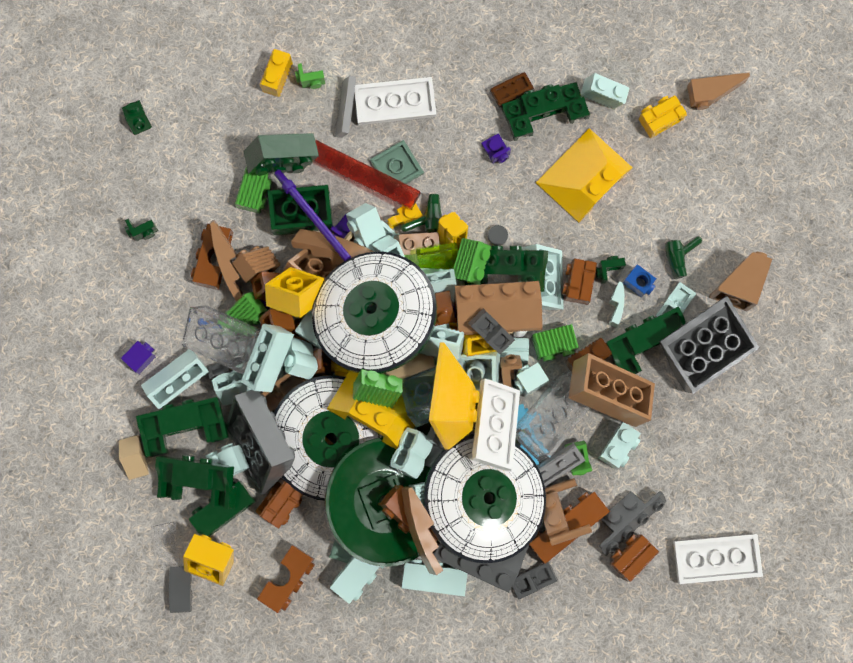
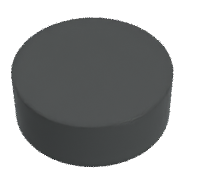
(498, 235)

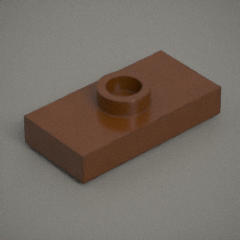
(511, 89)

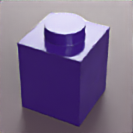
(139, 356)

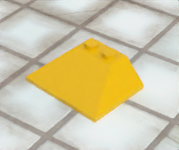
(583, 175)
(452, 400)
(383, 420)

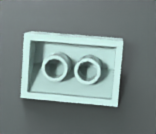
(552, 296)
(480, 367)

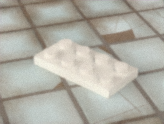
(395, 101)
(496, 425)
(717, 559)

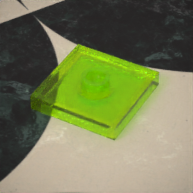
(437, 257)

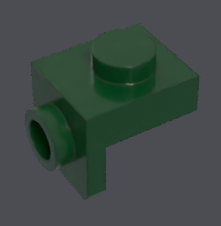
(136, 117)
(145, 230)
(611, 264)

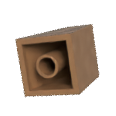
(745, 282)

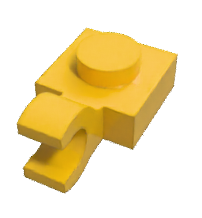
(404, 215)

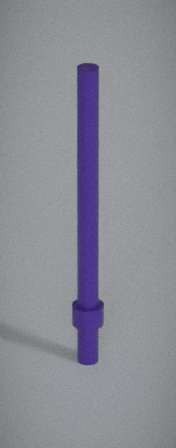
(290, 188)

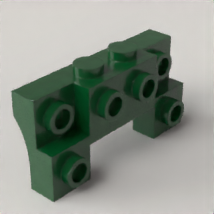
(543, 104)
(527, 263)
(642, 338)
(181, 419)
(199, 474)

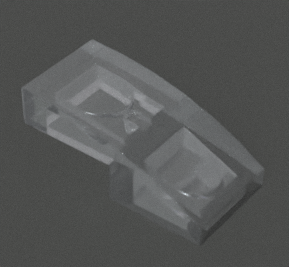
(167, 545)

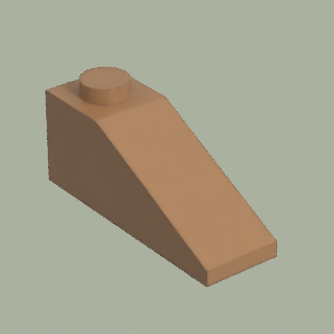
(707, 91)

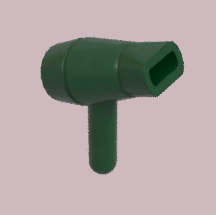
(431, 217)
(676, 255)

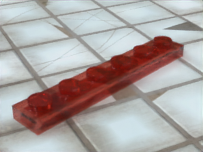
(366, 176)

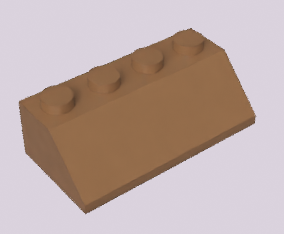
(512, 305)

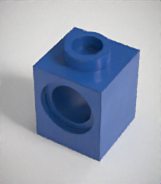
(639, 272)

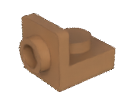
(508, 365)

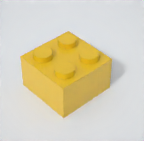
(293, 292)
(208, 559)

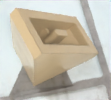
(132, 457)

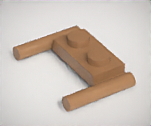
(554, 515)

